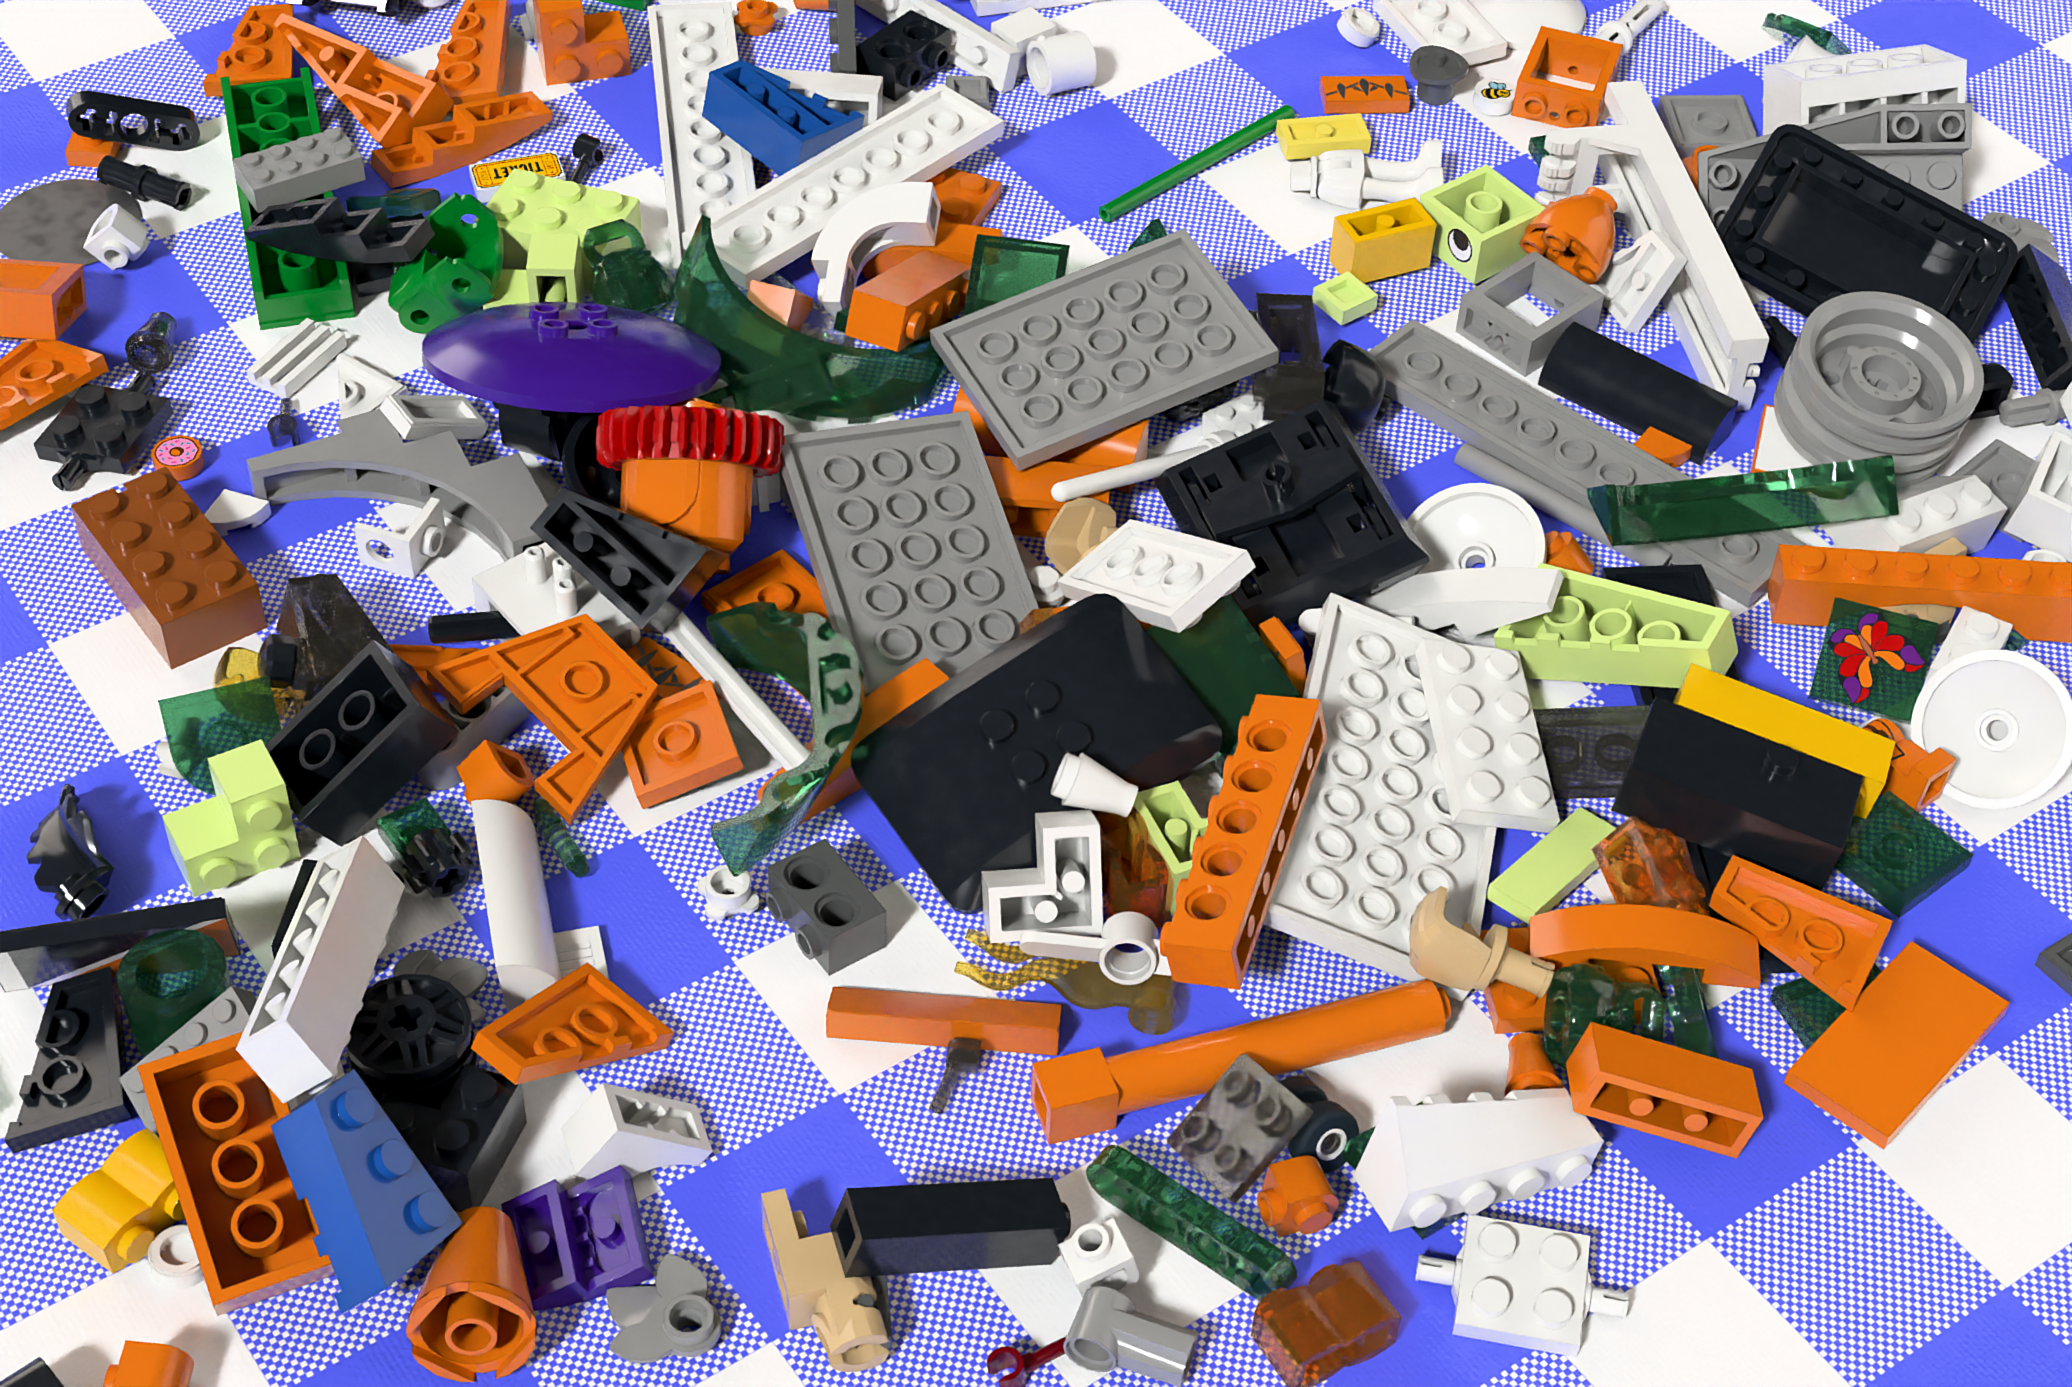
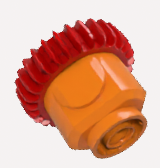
(691, 467)

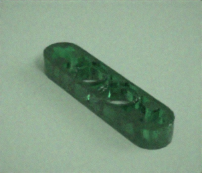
(1190, 1222)

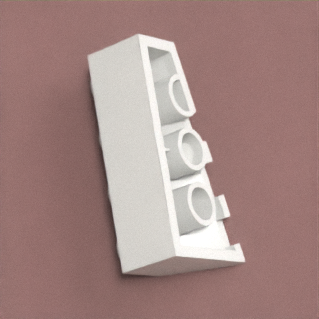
(1472, 1153)

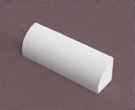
(515, 900)

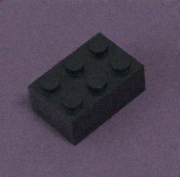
(358, 743)

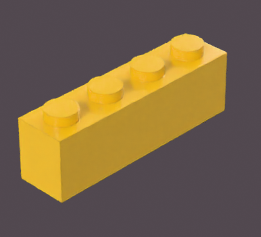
(1791, 726)

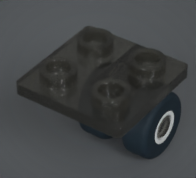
(1252, 1119)

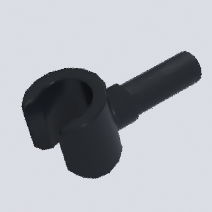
(586, 150)

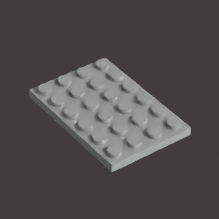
(1102, 348)
(908, 542)

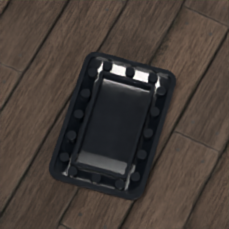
(1836, 225)
(983, 749)

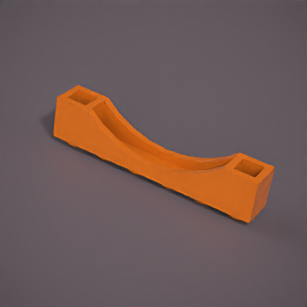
(2020, 592)

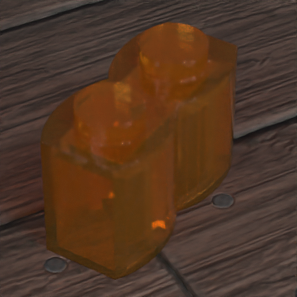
(1131, 868)
(1324, 1325)

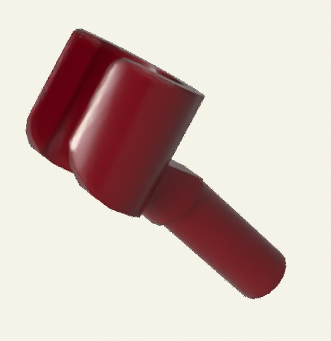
(1023, 1364)

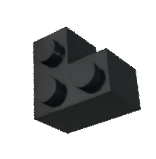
(467, 1136)

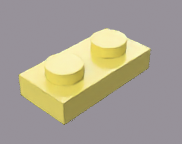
(1315, 135)

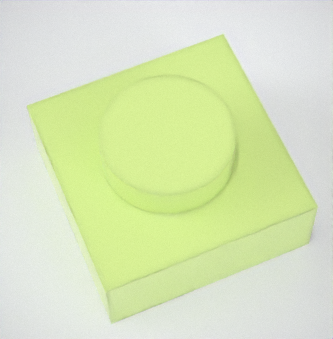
(1344, 298)

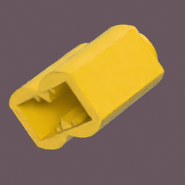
(122, 1204)

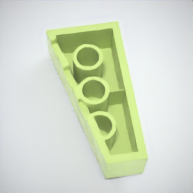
(1620, 635)

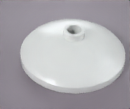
(1521, 19)
(1478, 526)
(1987, 688)

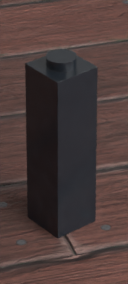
(949, 1226)

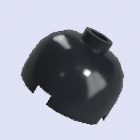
(1355, 385)

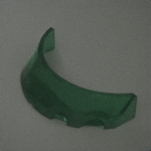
(749, 340)
(1746, 502)
(829, 676)

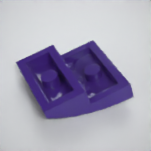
(580, 1239)

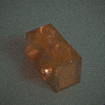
(1648, 868)

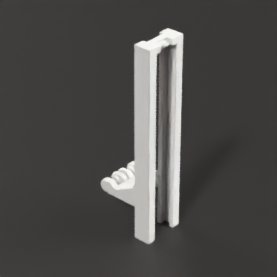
(1657, 194)

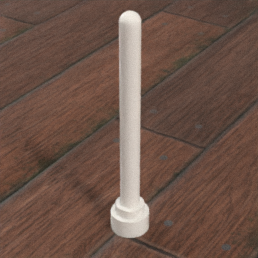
(1134, 472)

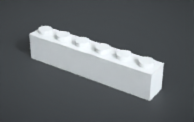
(322, 971)

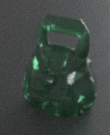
(627, 275)
(1589, 995)

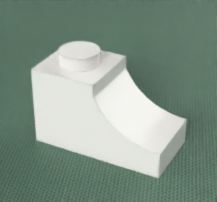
(634, 1132)

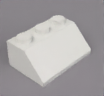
(1928, 516)

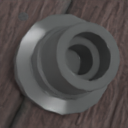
(1437, 73)

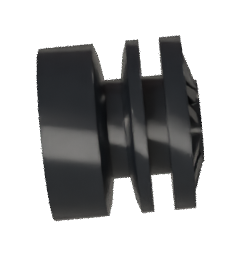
(412, 1038)

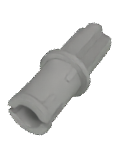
(2041, 407)

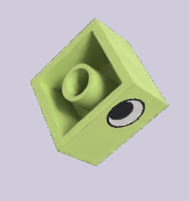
(1479, 222)

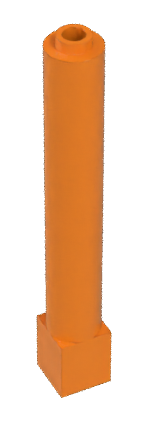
(1088, 1092)

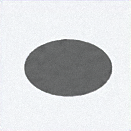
(56, 218)

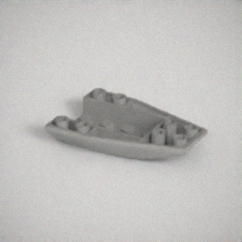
(1907, 140)

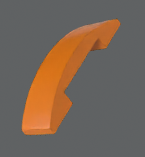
(1649, 937)

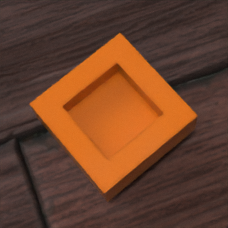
(89, 151)

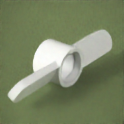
(1115, 964)

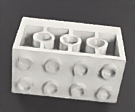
(1851, 82)

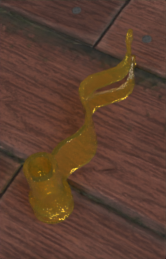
(1080, 984)

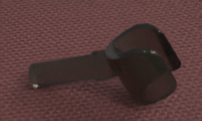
(283, 424)
(963, 1057)

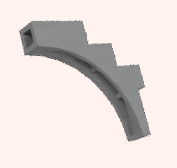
(372, 462)

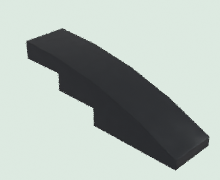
(329, 232)

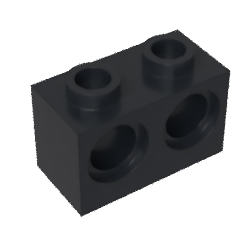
(905, 53)

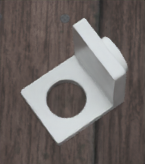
(409, 550)

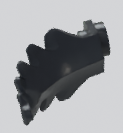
(70, 859)

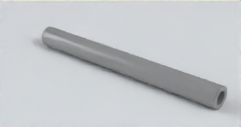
(1552, 503)

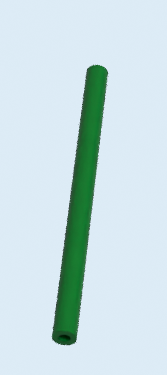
(1193, 164)

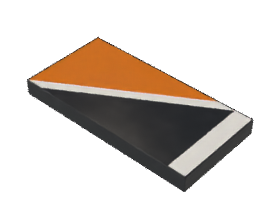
(75, 947)

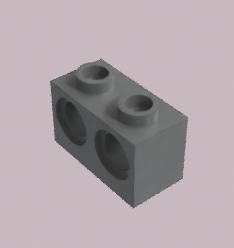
(826, 907)

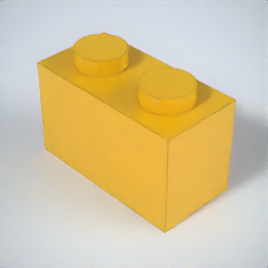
(1383, 240)

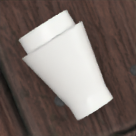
(1092, 786)

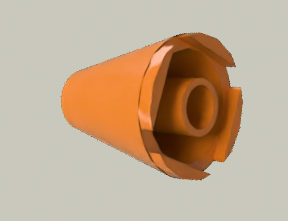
(474, 1302)

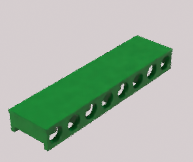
(283, 283)

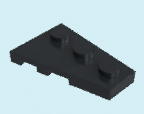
(76, 1065)

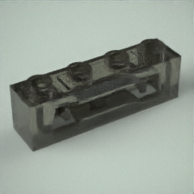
(1297, 383)

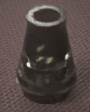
(152, 345)

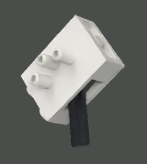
(530, 595)

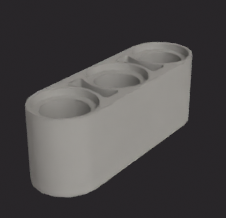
(489, 720)

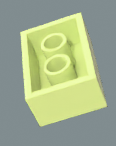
(546, 204)

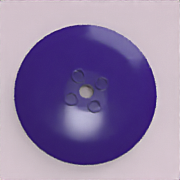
(570, 357)

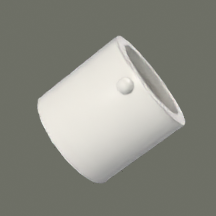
(1061, 62)

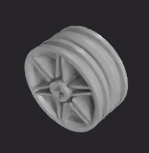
(1878, 381)

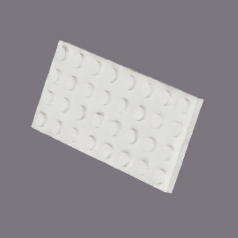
(1378, 807)

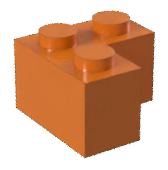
(579, 45)

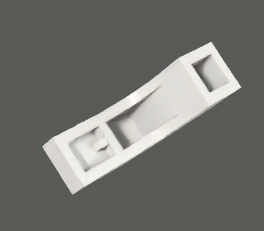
(866, 226)

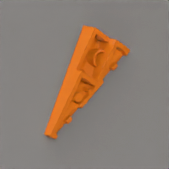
(376, 92)

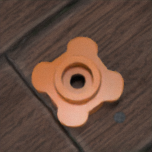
(755, 17)

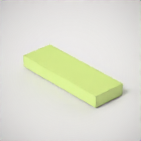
(1550, 867)

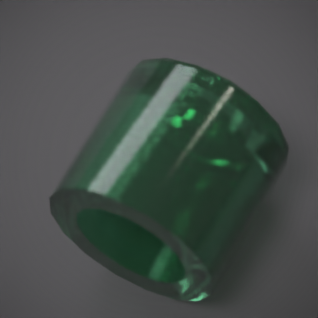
(169, 982)

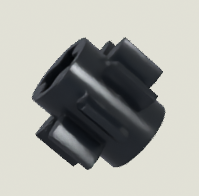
(437, 863)

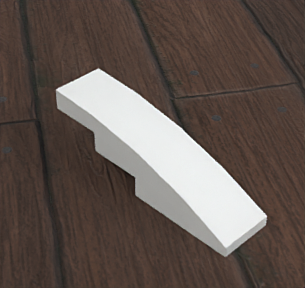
(1469, 597)

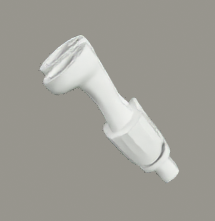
(1349, 177)

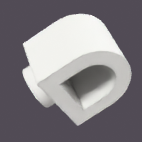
(117, 237)
(1100, 1257)

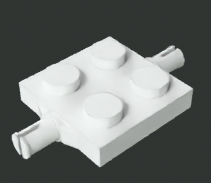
(1522, 1285)

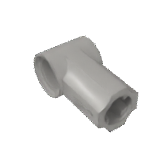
(1114, 1334)

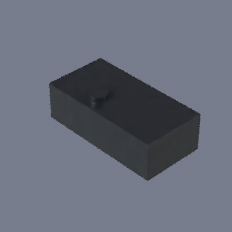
(1738, 793)

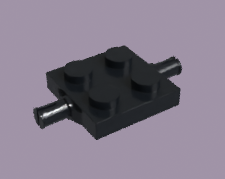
(103, 429)

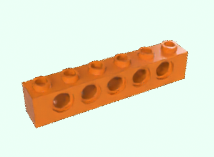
(1244, 842)

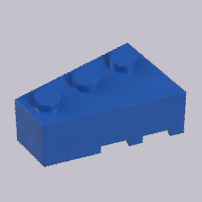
(771, 119)
(364, 1188)

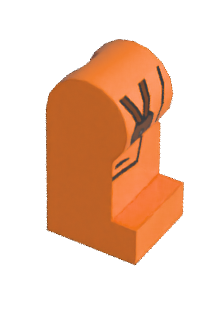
(1913, 772)

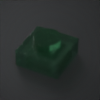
(403, 824)

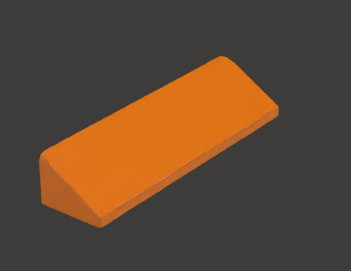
(939, 1018)

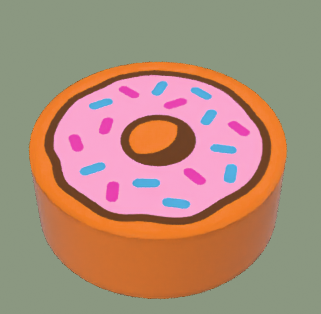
(180, 455)

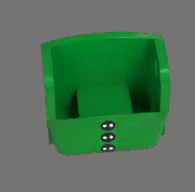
(458, 276)

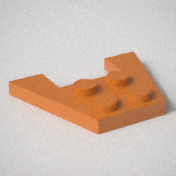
(574, 685)

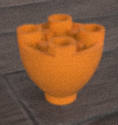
(1576, 234)

